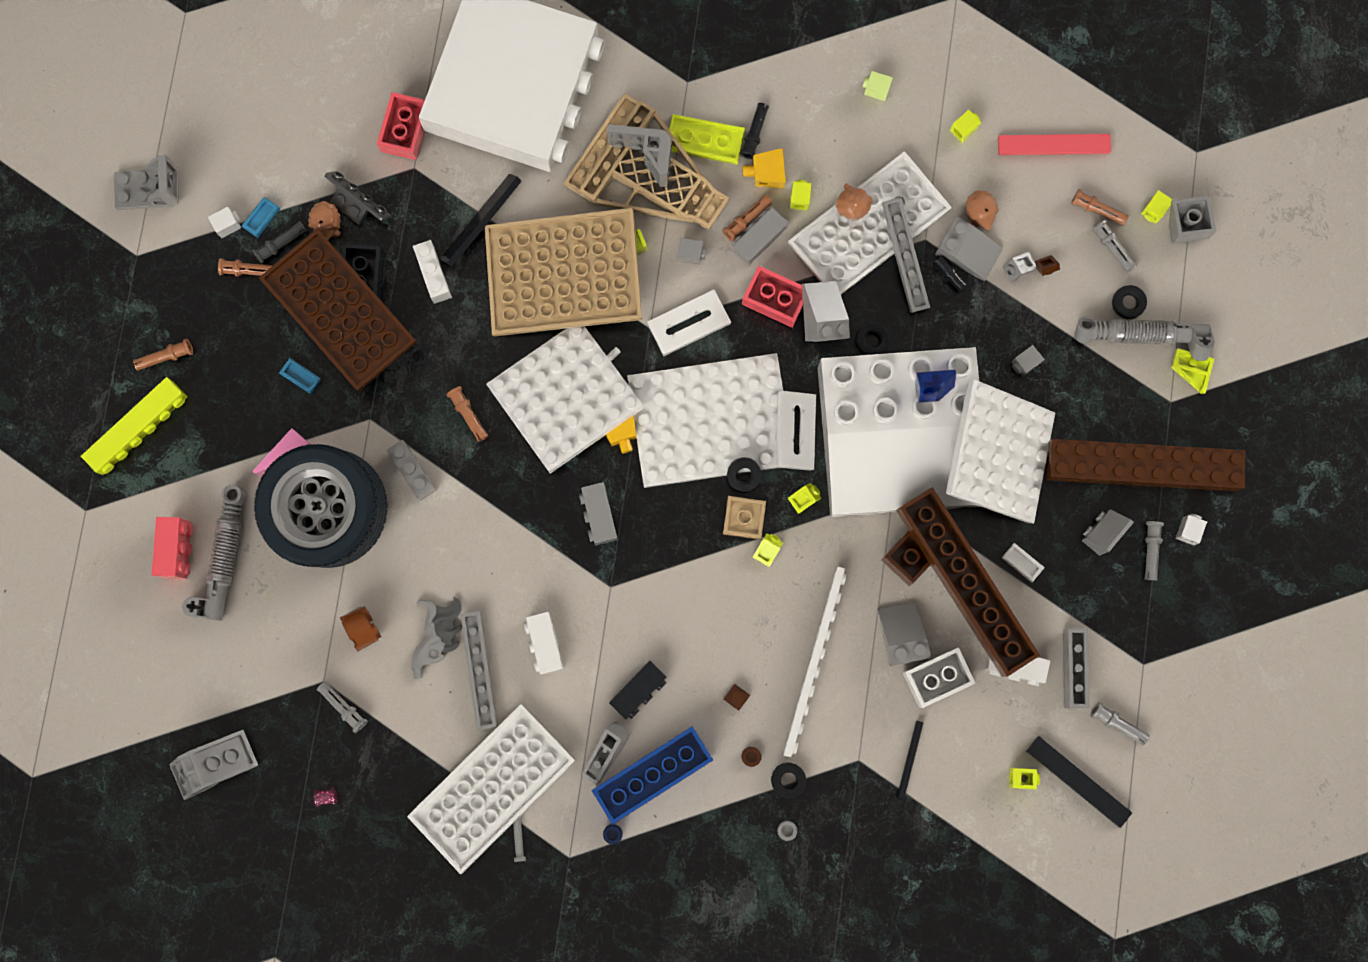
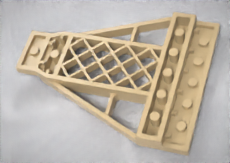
(602, 161)

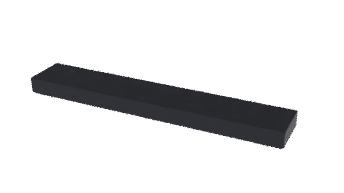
(480, 220)
(1079, 782)

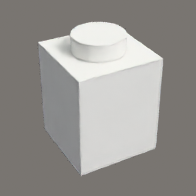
(225, 222)
(1191, 529)

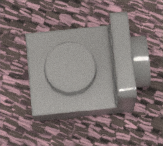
(1019, 266)

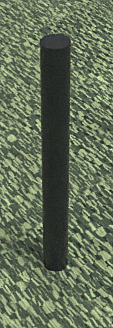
(910, 760)

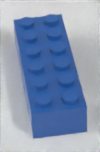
(652, 775)

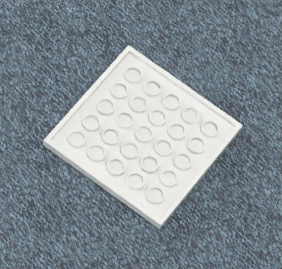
(565, 396)
(1000, 452)

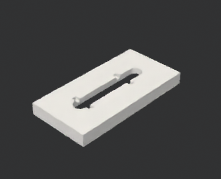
(694, 332)
(785, 430)

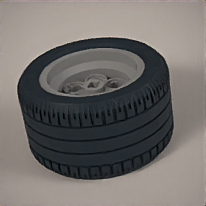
(289, 482)

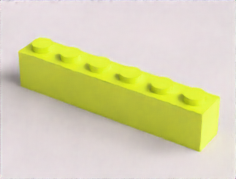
(134, 426)

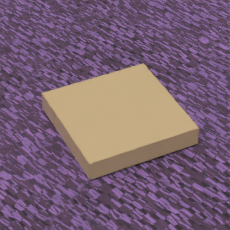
(744, 517)

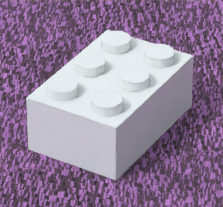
(939, 678)

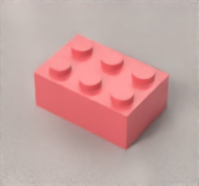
(401, 127)
(774, 296)
(172, 548)

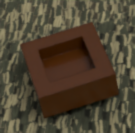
(1047, 265)
(736, 697)

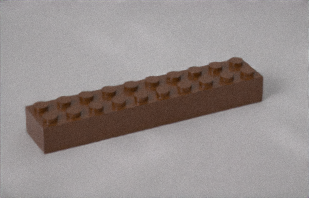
(1145, 465)
(968, 583)

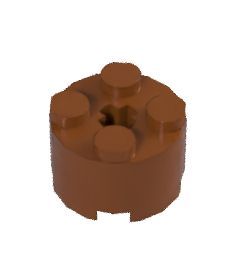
(359, 628)

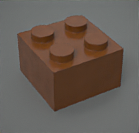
(906, 559)

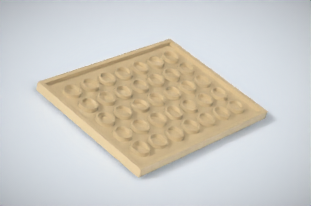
(563, 272)

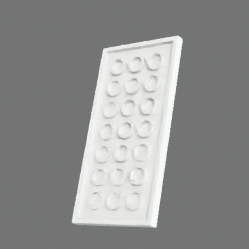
(851, 249)
(491, 789)

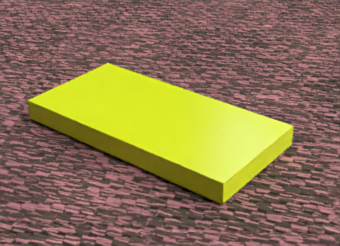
(707, 138)

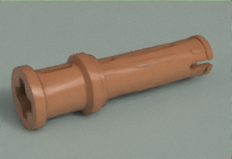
(1120, 218)
(741, 223)
(237, 268)
(171, 352)
(463, 406)

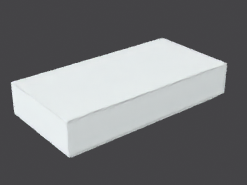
(1022, 562)

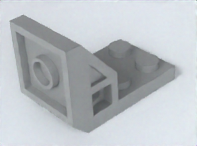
(655, 145)
(148, 187)
(212, 763)

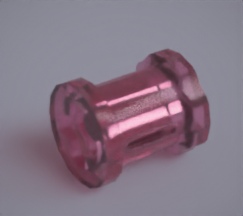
(325, 797)

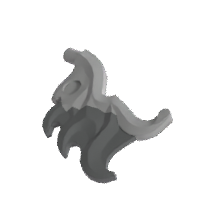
(440, 632)

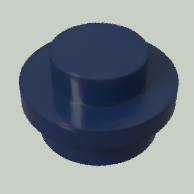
(612, 834)

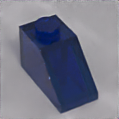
(934, 385)

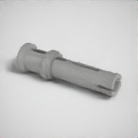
(1109, 239)
(1153, 542)
(347, 713)
(1112, 719)

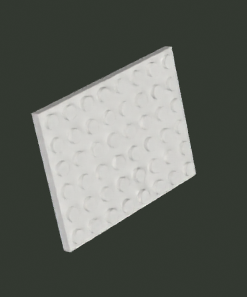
(706, 418)

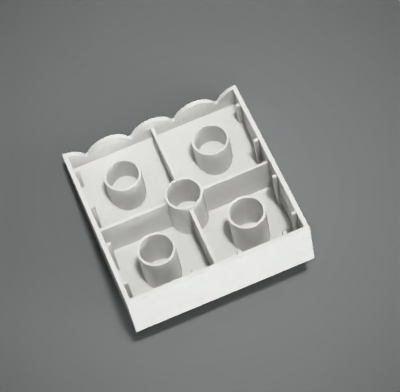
(878, 435)

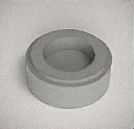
(787, 830)

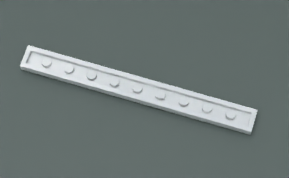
(812, 670)

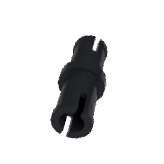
(950, 273)

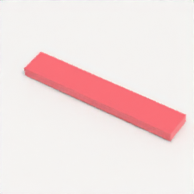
(1054, 144)

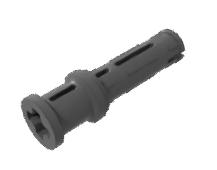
(271, 247)

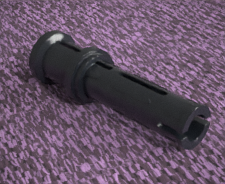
(752, 138)

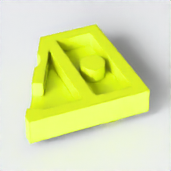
(1191, 370)

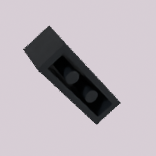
(638, 691)

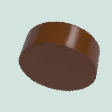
(751, 756)

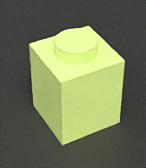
(877, 85)

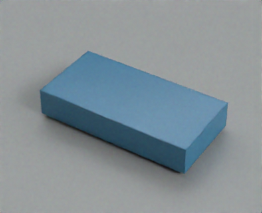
(260, 217)
(300, 376)

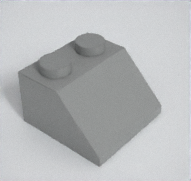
(1191, 219)
(1106, 531)

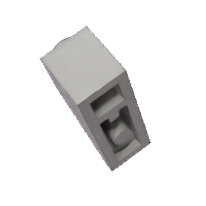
(606, 752)

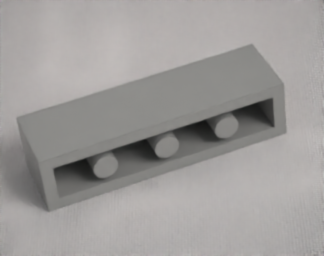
(1076, 668)

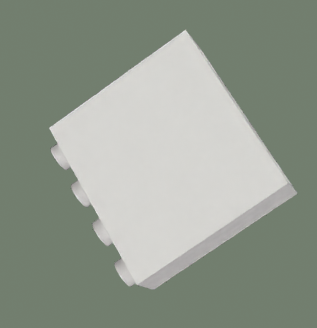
(512, 79)

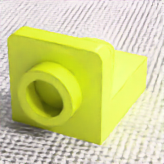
(805, 497)
(768, 549)

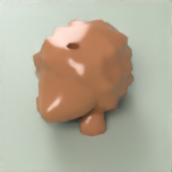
(853, 203)
(981, 209)
(325, 219)

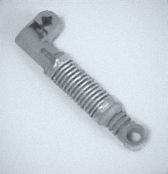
(1198, 336)
(224, 555)

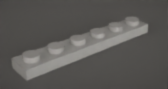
(905, 255)
(478, 670)

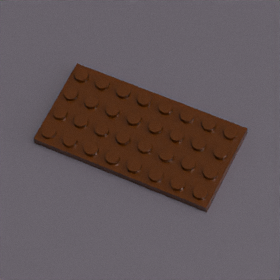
(337, 310)

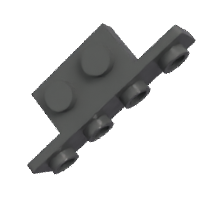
(353, 201)

